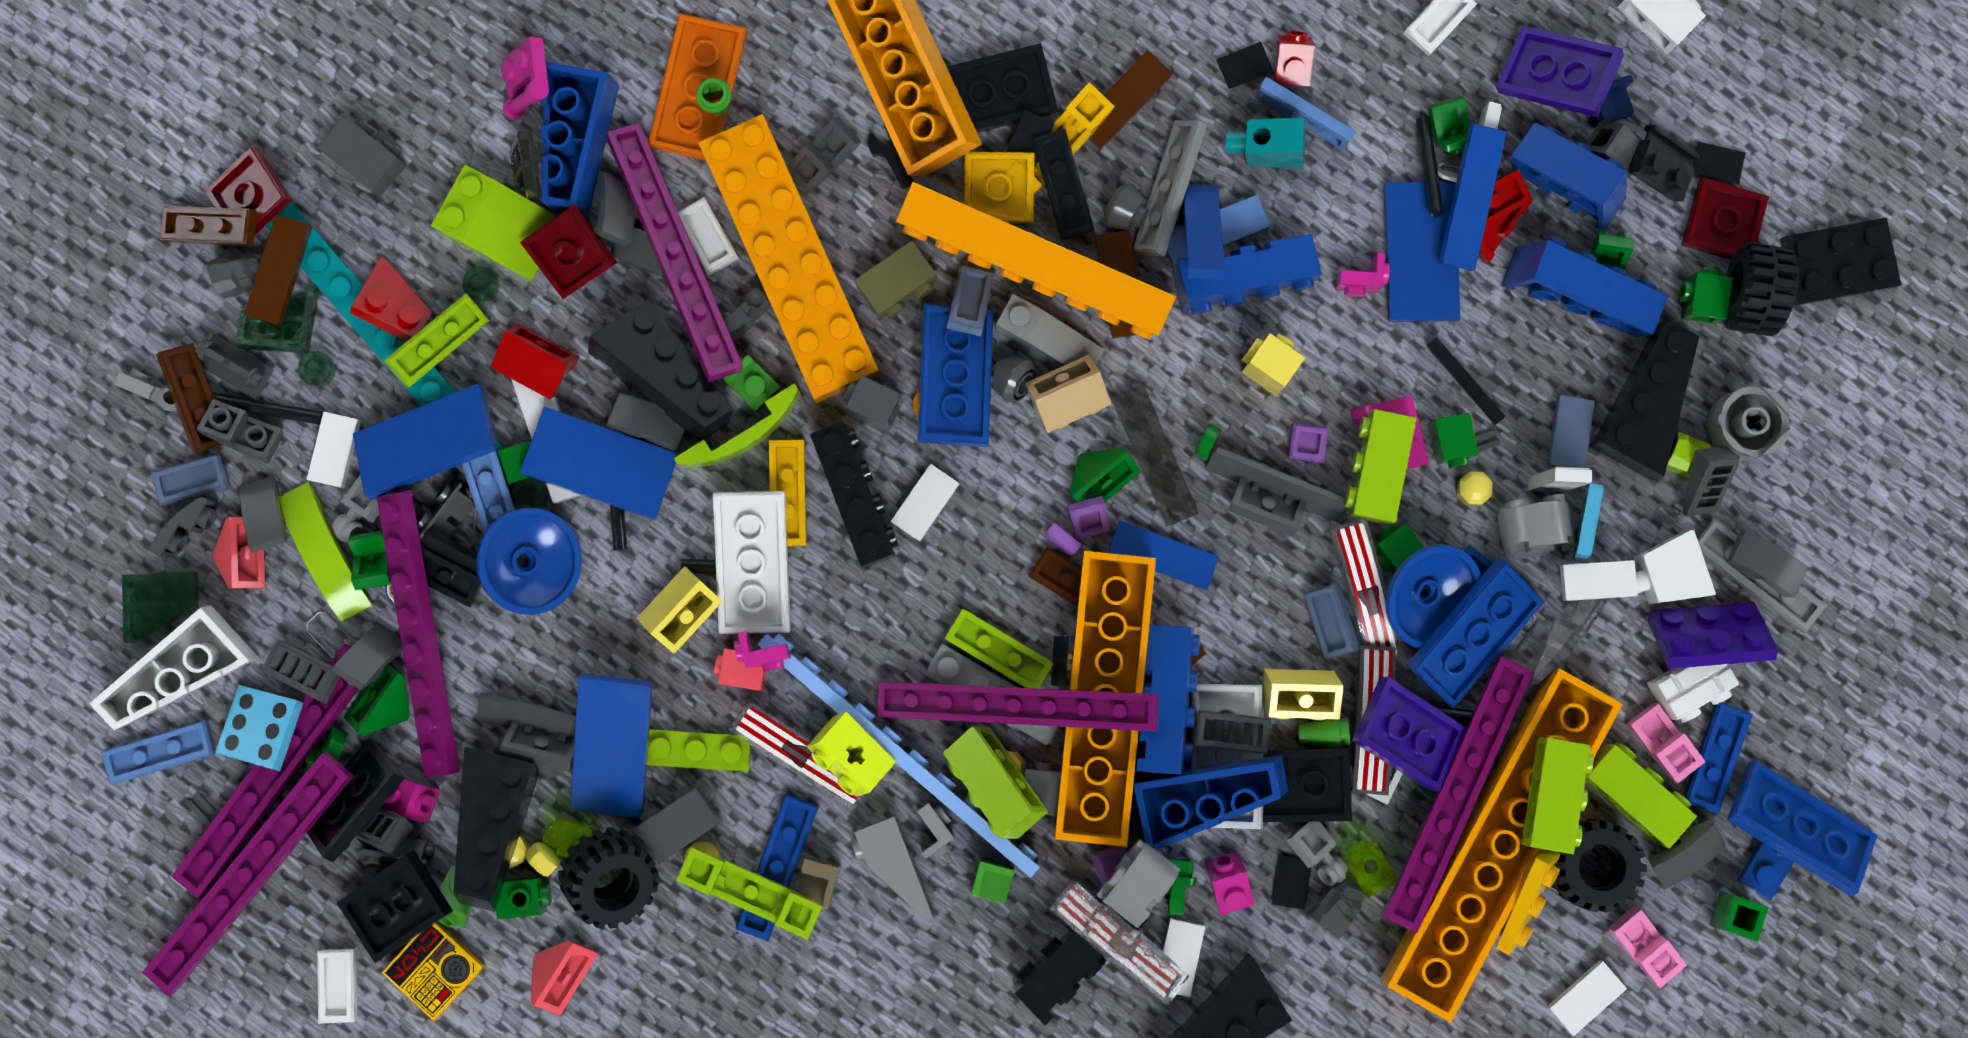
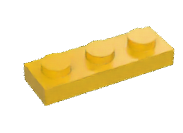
(788, 474)
(1529, 902)

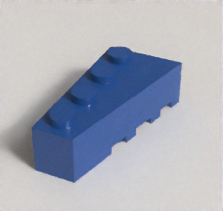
(574, 134)
(1251, 273)
(1586, 286)
(1172, 677)
(1203, 797)

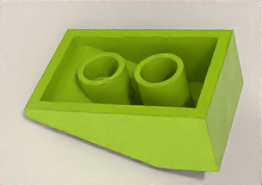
(491, 221)

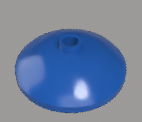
(550, 565)
(1446, 579)

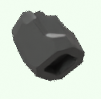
(234, 273)
(1338, 906)

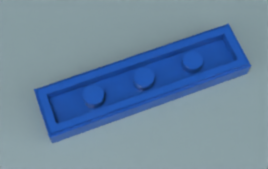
(1472, 197)
(1203, 233)
(781, 856)

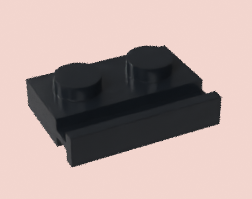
(1664, 163)
(450, 568)

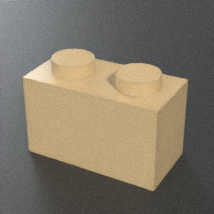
(1068, 393)

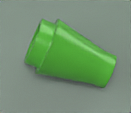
(709, 91)
(1325, 733)

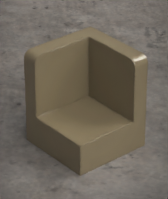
(818, 880)

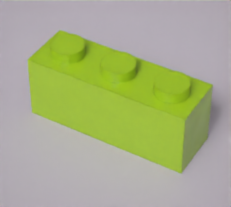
(1380, 466)
(994, 783)
(1557, 795)
(1640, 795)

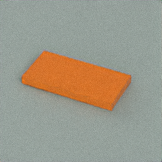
(697, 52)

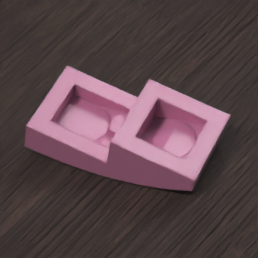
(1665, 743)
(1647, 946)

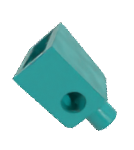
(1284, 142)

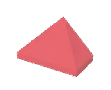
(234, 558)
(558, 974)

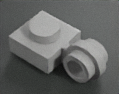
(140, 384)
(360, 506)
(1313, 845)

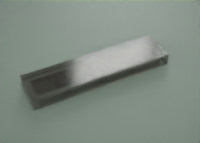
(1154, 456)

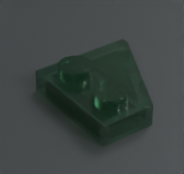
(295, 330)
(156, 601)

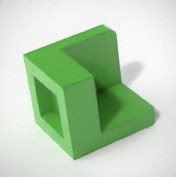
(992, 880)

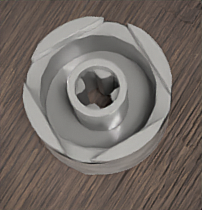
(1764, 433)
(1536, 527)
(1138, 883)

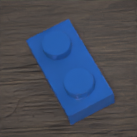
(1765, 871)

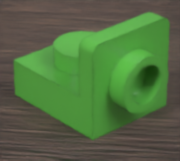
(753, 384)

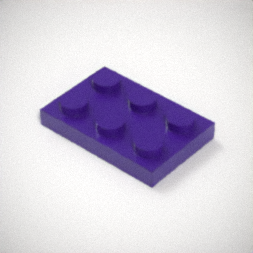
(1560, 71)
(1712, 635)
(1409, 734)

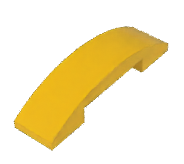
(1080, 120)

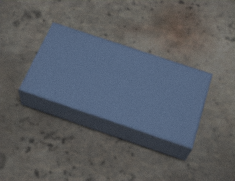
(970, 300)
(1570, 432)
(190, 479)
(1332, 621)

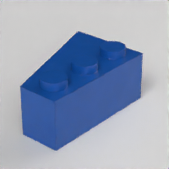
(1571, 172)

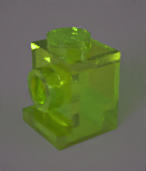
(566, 832)
(1371, 882)

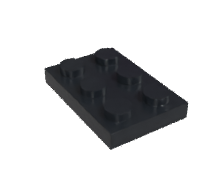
(1003, 86)
(1844, 261)
(1316, 784)
(357, 803)
(394, 906)

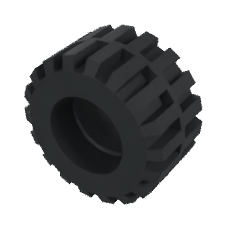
(1761, 288)
(1624, 872)
(623, 896)

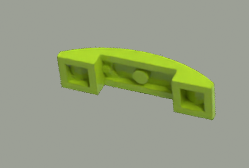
(702, 454)
(322, 552)
(750, 892)

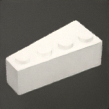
(180, 664)

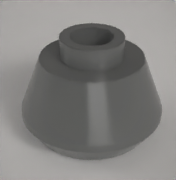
(1126, 208)
(1010, 377)

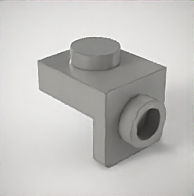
(937, 822)

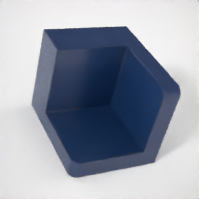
(1617, 102)

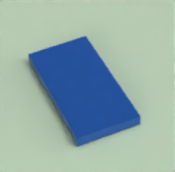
(1417, 284)
(954, 381)
(424, 441)
(599, 463)
(1475, 633)
(611, 745)
(1802, 828)

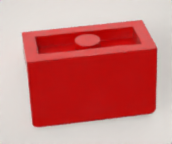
(533, 360)

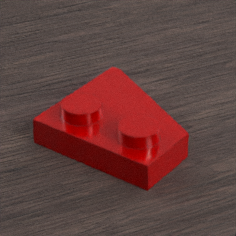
(1508, 202)
(390, 303)

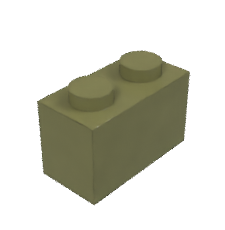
(897, 281)

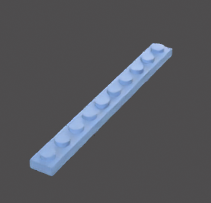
(911, 762)

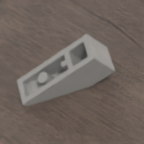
(1044, 333)
(889, 857)

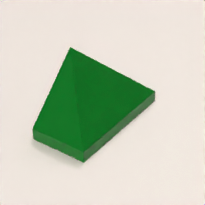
(1102, 474)
(380, 703)

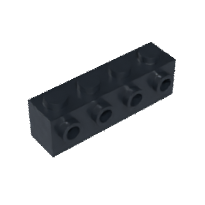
(852, 494)

